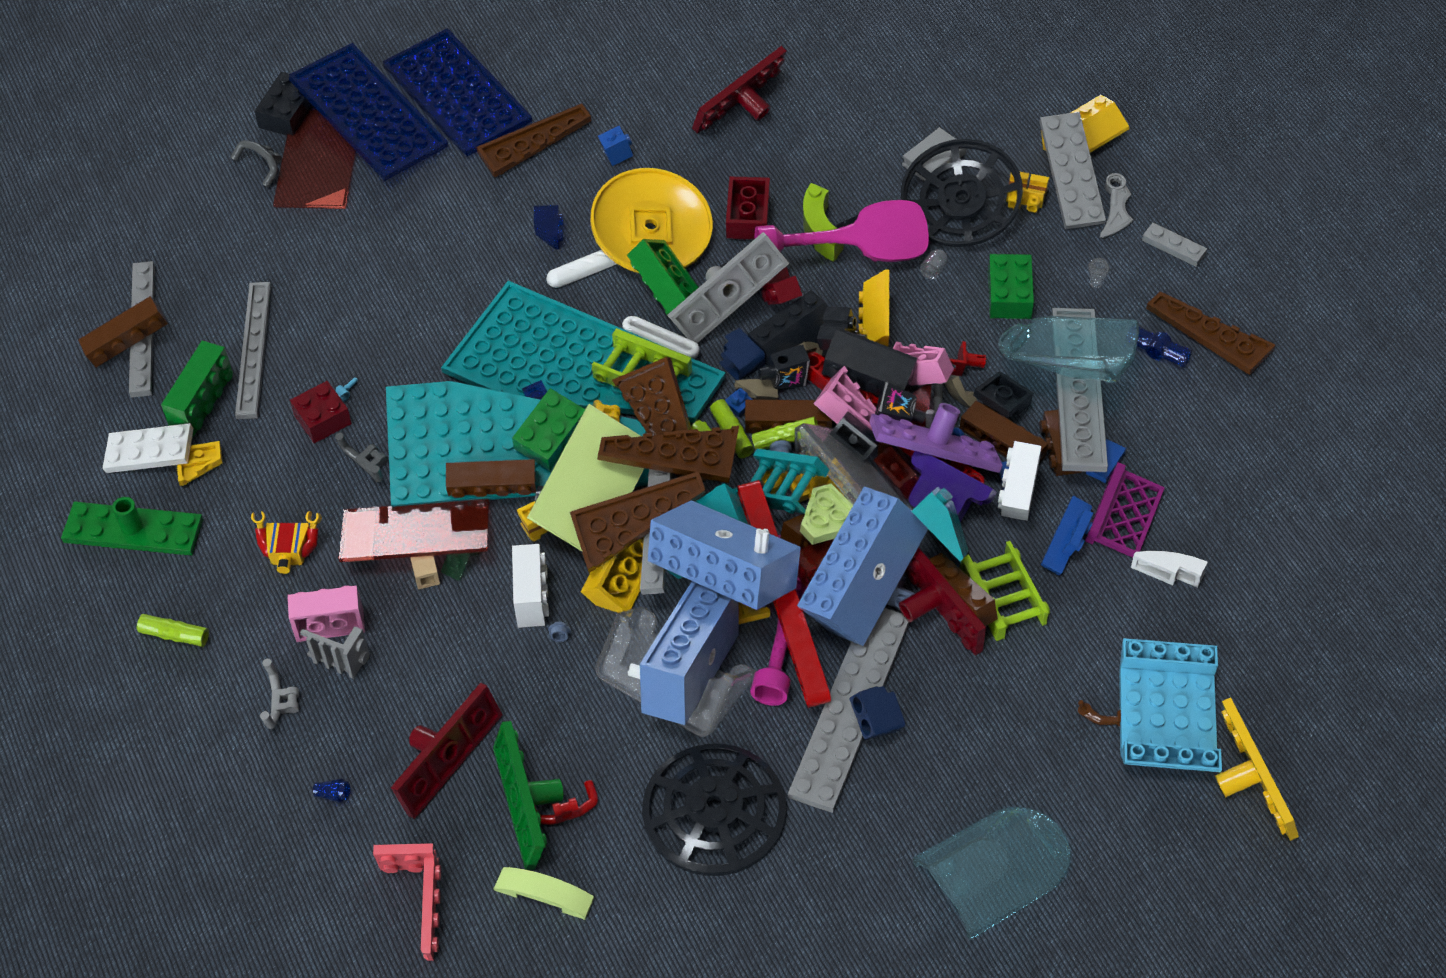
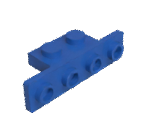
(1068, 535)

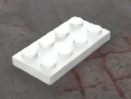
(148, 448)

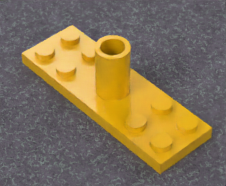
(1253, 772)

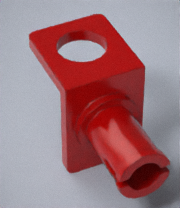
(967, 359)

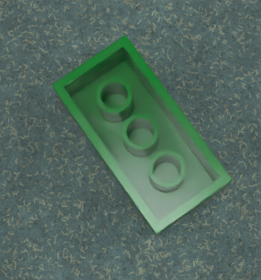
(198, 386)

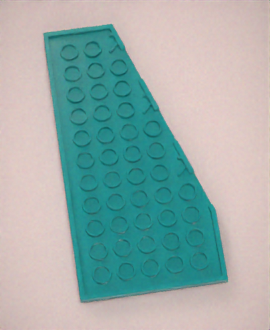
(537, 339)
(455, 424)

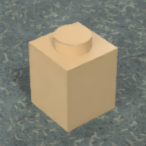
(425, 571)

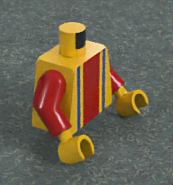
(287, 542)

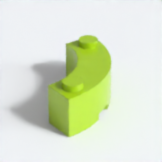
(815, 220)

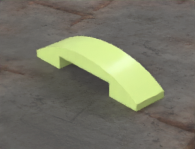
(545, 889)

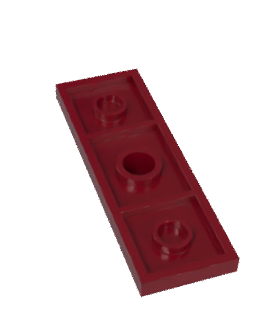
(742, 92)
(939, 594)
(444, 750)

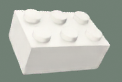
(1019, 480)
(529, 585)

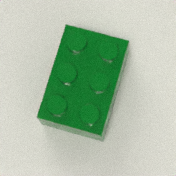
(1010, 286)
(548, 429)

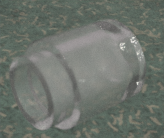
(934, 264)

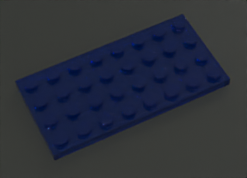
(457, 91)
(368, 111)

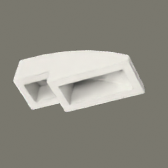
(1170, 566)

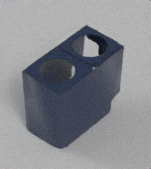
(741, 355)
(877, 712)

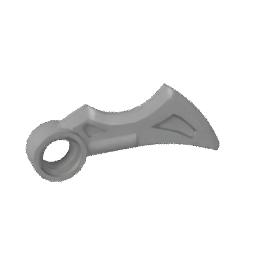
(1118, 216)

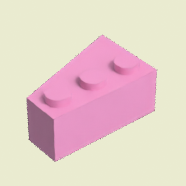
(931, 366)
(842, 397)

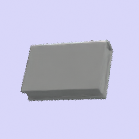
(933, 139)

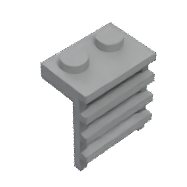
(346, 656)

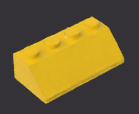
(1100, 121)
(875, 308)
(617, 580)

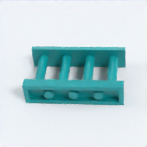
(795, 465)

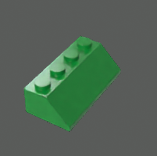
(662, 272)

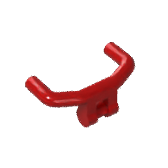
(570, 809)

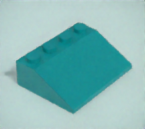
(941, 518)

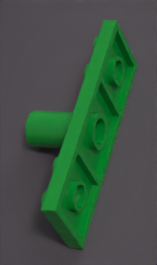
(132, 527)
(523, 795)

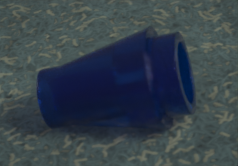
(334, 790)

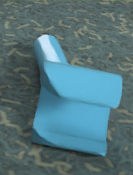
(343, 391)

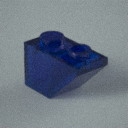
(547, 224)

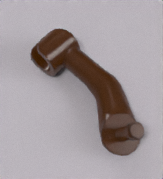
(1088, 712)

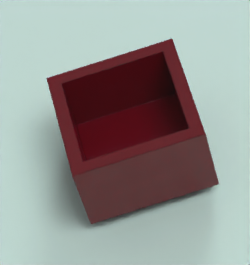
(320, 411)

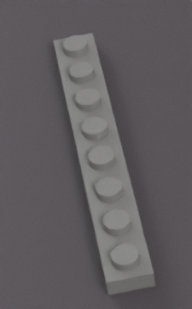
(142, 352)
(651, 574)

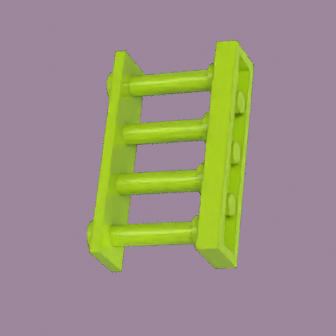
(640, 350)
(1019, 573)

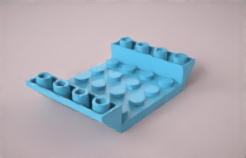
(1168, 705)

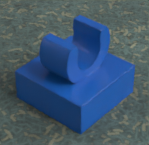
(737, 402)

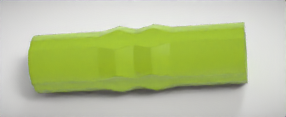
(726, 420)
(785, 432)
(172, 630)

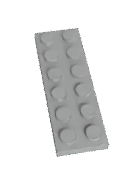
(1072, 170)

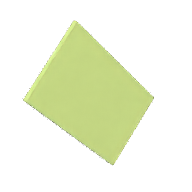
(581, 478)

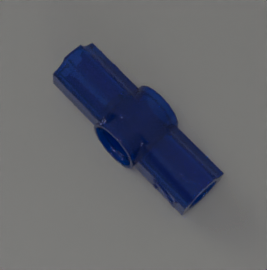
(1161, 346)

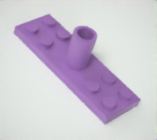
(937, 439)

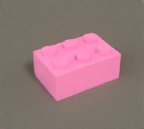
(326, 612)

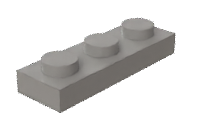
(1174, 244)

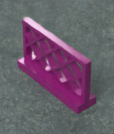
(1106, 506)

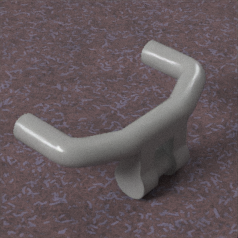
(278, 695)

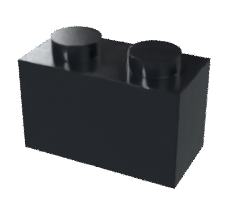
(855, 436)

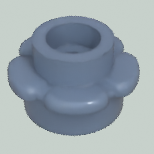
(559, 631)

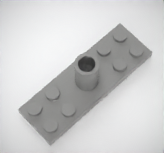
(728, 288)

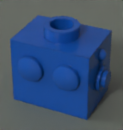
(616, 145)

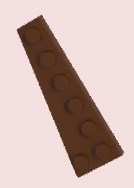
(521, 144)
(1226, 341)

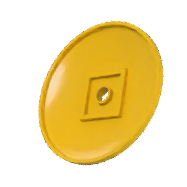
(652, 197)

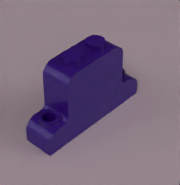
(960, 485)

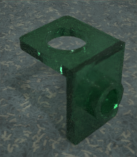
(456, 563)

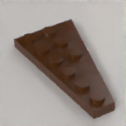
(655, 398)
(676, 452)
(621, 521)

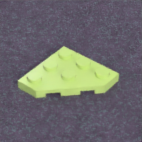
(824, 514)

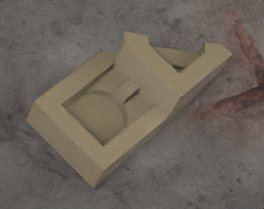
(957, 391)

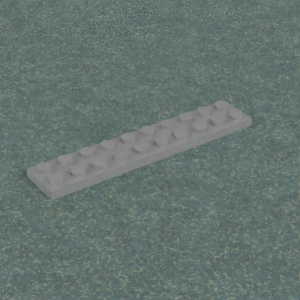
(1080, 416)
(837, 730)

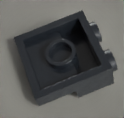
(1004, 394)

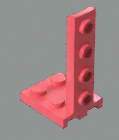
(414, 859)

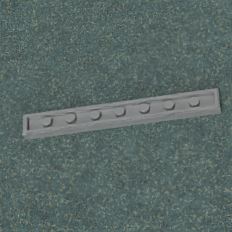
(253, 351)

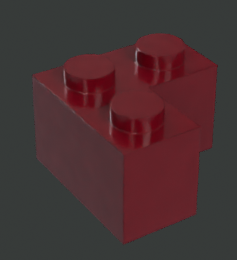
(781, 288)

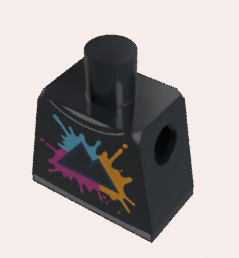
(787, 368)
(898, 404)

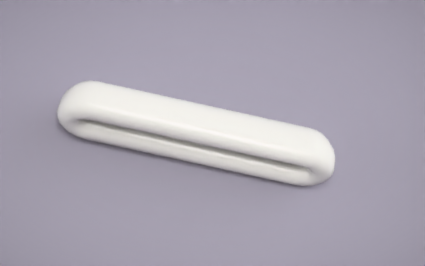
(579, 269)
(661, 336)

